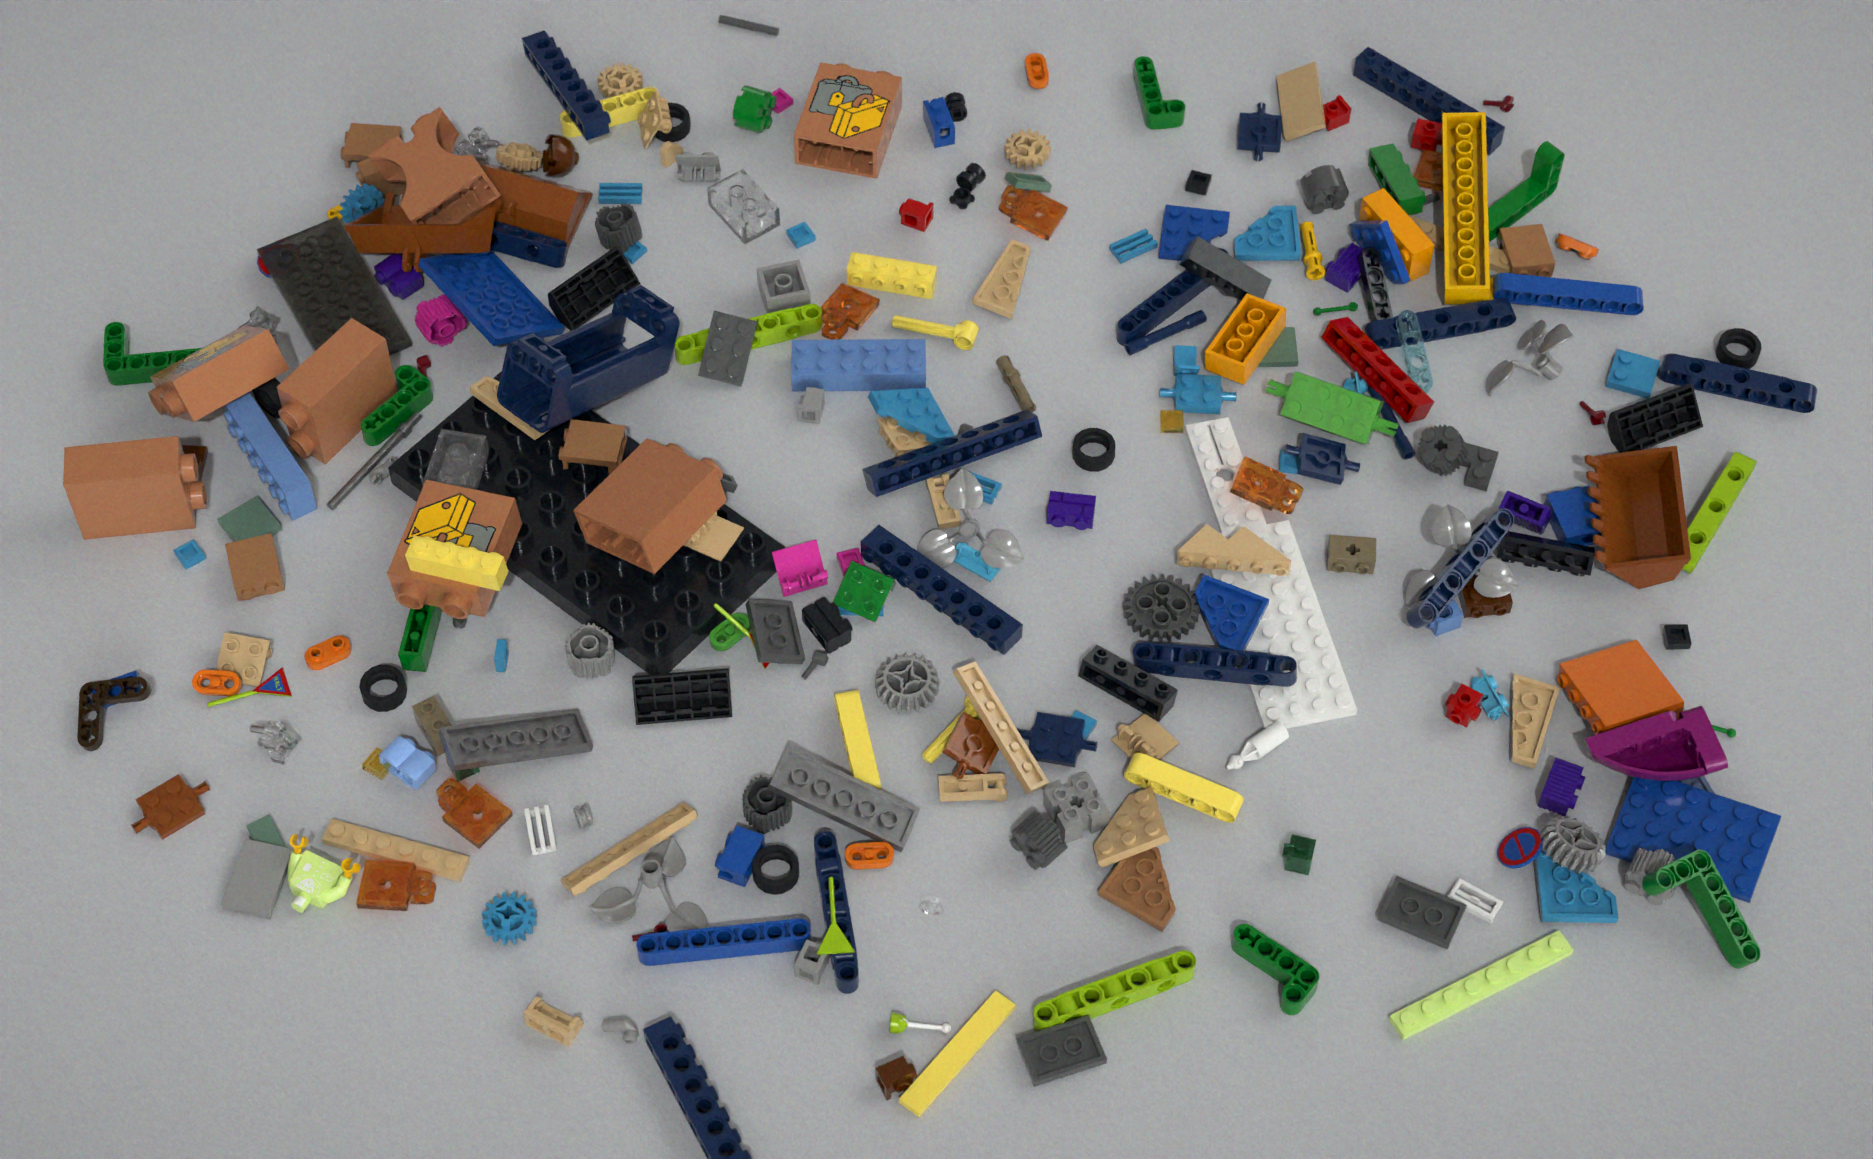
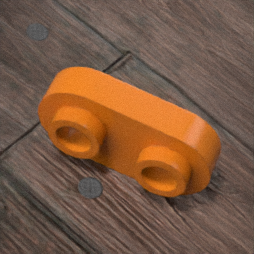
(1036, 71)
(1585, 250)
(328, 652)
(218, 682)
(869, 855)

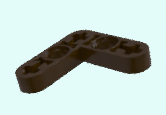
(103, 698)

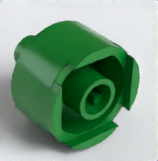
(754, 109)

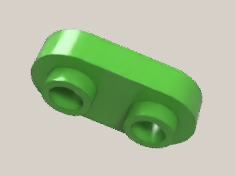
(728, 632)

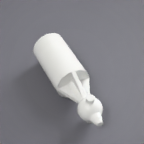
(1260, 745)

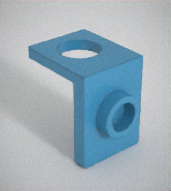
(1185, 360)

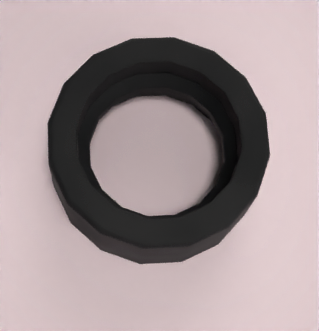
(682, 130)
(1743, 337)
(268, 397)
(1093, 435)
(378, 673)
(775, 852)

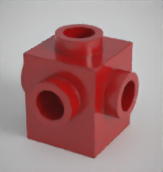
(1427, 135)
(1464, 705)

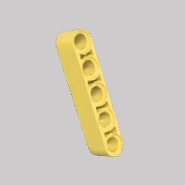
(620, 108)
(856, 737)
(1184, 787)

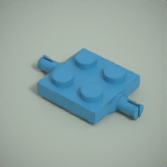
(1198, 393)

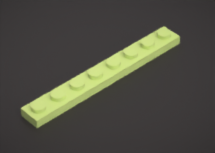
(1480, 985)

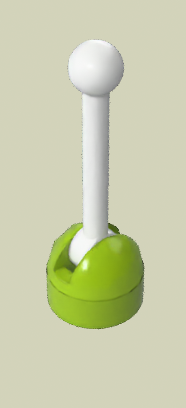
(899, 1024)

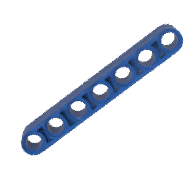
(1568, 293)
(713, 936)

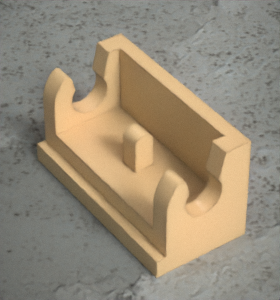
(552, 1022)

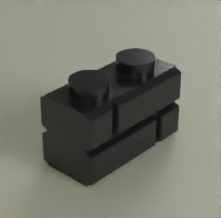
(827, 625)

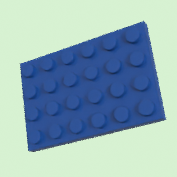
(490, 296)
(1691, 819)

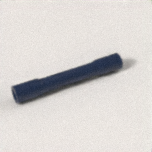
(1144, 341)
(1401, 441)

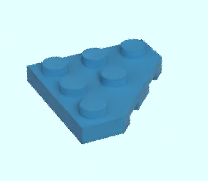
(1270, 237)
(913, 410)
(1571, 896)

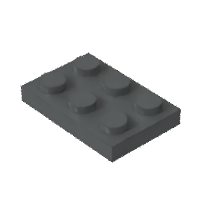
(727, 348)
(775, 631)
(1421, 912)
(1061, 1050)

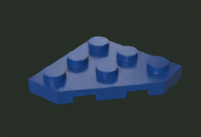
(1185, 224)
(1379, 235)
(1229, 612)

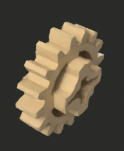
(619, 80)
(1027, 149)
(519, 156)

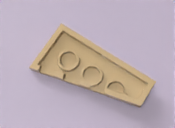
(1003, 283)
(486, 392)
(1531, 714)

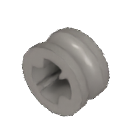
(582, 816)

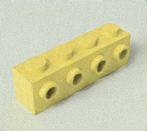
(891, 275)
(457, 563)

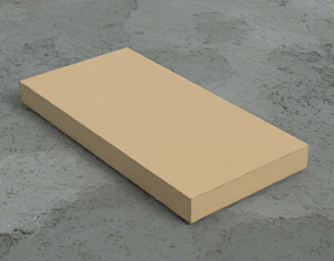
(1301, 101)

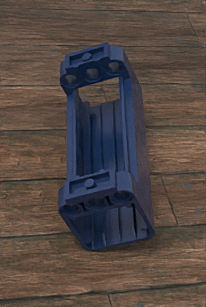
(588, 365)

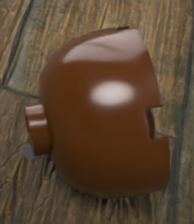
(559, 156)

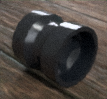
(956, 106)
(973, 175)

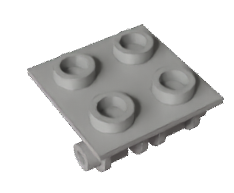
(706, 162)

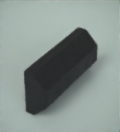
(592, 289)
(1655, 420)
(682, 696)

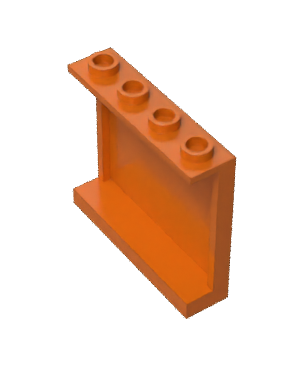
(1618, 687)

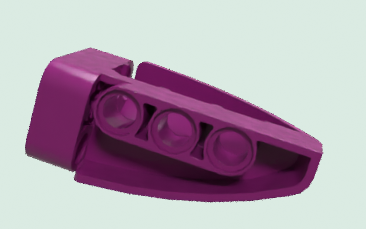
(1661, 747)

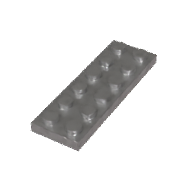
(515, 739)
(843, 798)

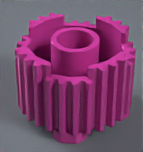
(439, 320)

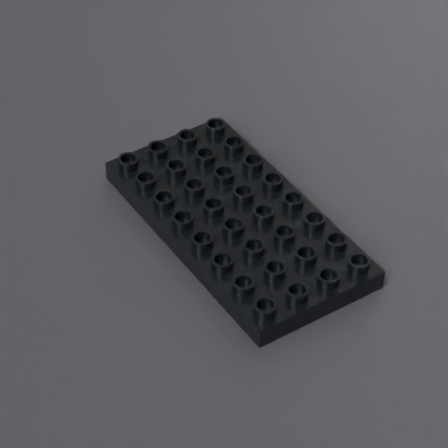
(648, 615)

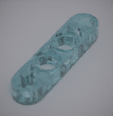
(1414, 352)

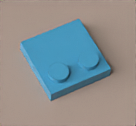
(1633, 373)

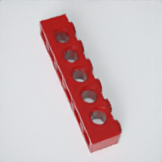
(1377, 369)

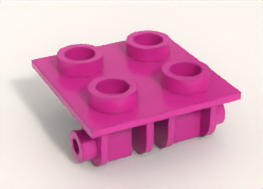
(799, 568)

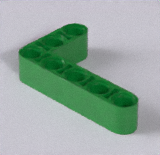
(1530, 193)
(133, 368)
(1714, 902)

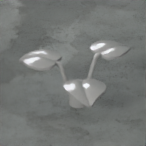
(1545, 362)
(966, 493)
(1453, 528)
(666, 860)

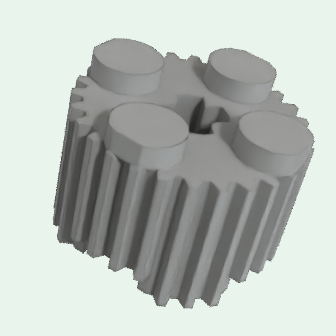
(590, 651)
(1644, 864)

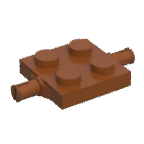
(971, 746)
(170, 807)

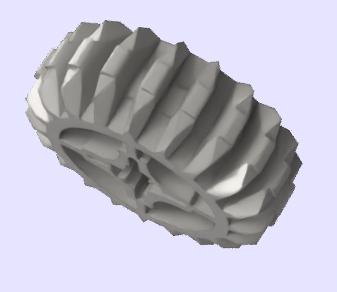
(900, 672)
(1572, 844)

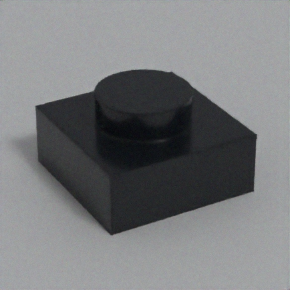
(1198, 182)
(1676, 636)

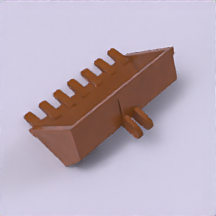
(537, 203)
(391, 231)
(1640, 515)

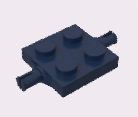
(1259, 132)
(1321, 458)
(1057, 739)

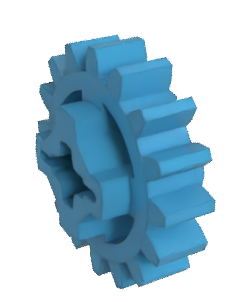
(360, 202)
(505, 914)

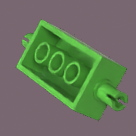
(1332, 408)

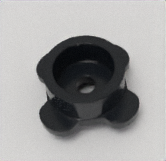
(962, 198)

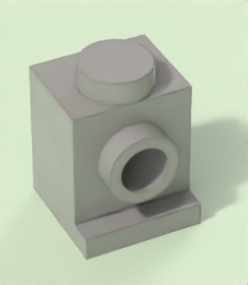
(811, 405)
(806, 965)

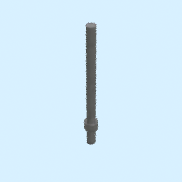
(402, 431)

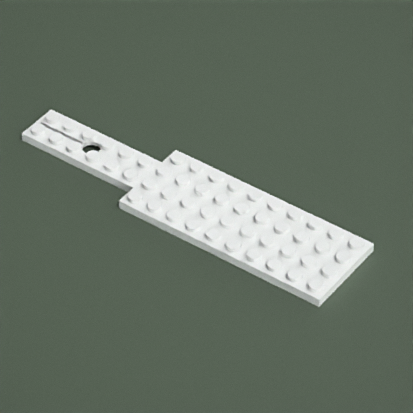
(1293, 618)

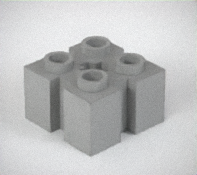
(1076, 808)

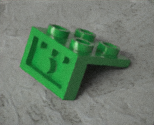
(863, 591)

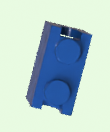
(936, 119)
(737, 858)

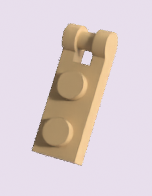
(944, 514)
(972, 787)

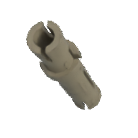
(1012, 377)

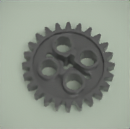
(1161, 608)

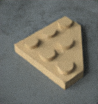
(1132, 830)

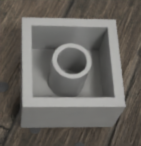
(783, 286)

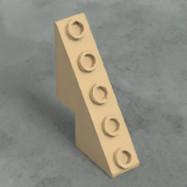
(1239, 553)

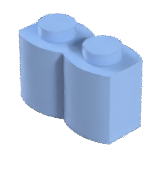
(408, 762)

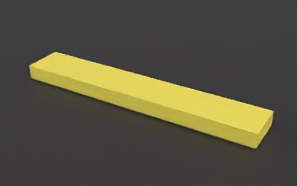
(957, 1053)

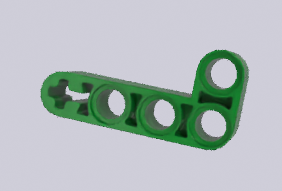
(1156, 111)
(413, 396)
(1248, 944)

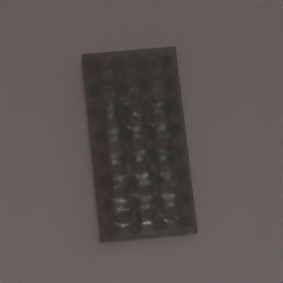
(329, 285)

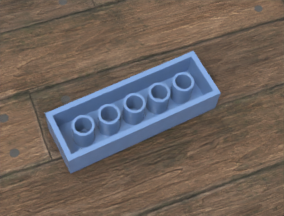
(858, 364)
(270, 456)

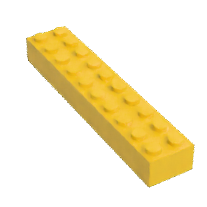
(1465, 208)

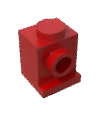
(1336, 113)
(916, 214)

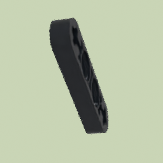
(1374, 287)

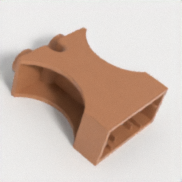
(439, 183)

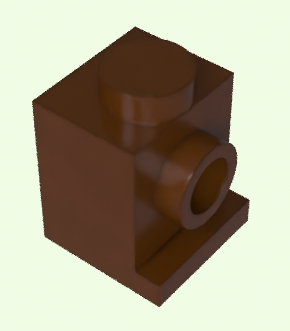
(895, 1076)

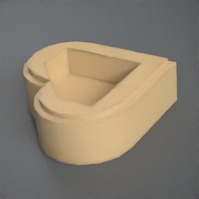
(668, 152)

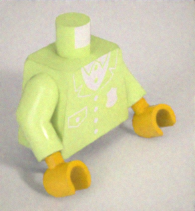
(316, 878)

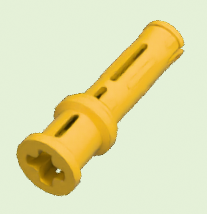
(1312, 256)

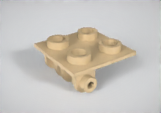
(654, 118)
(899, 438)
(715, 537)
(244, 657)
(1144, 737)

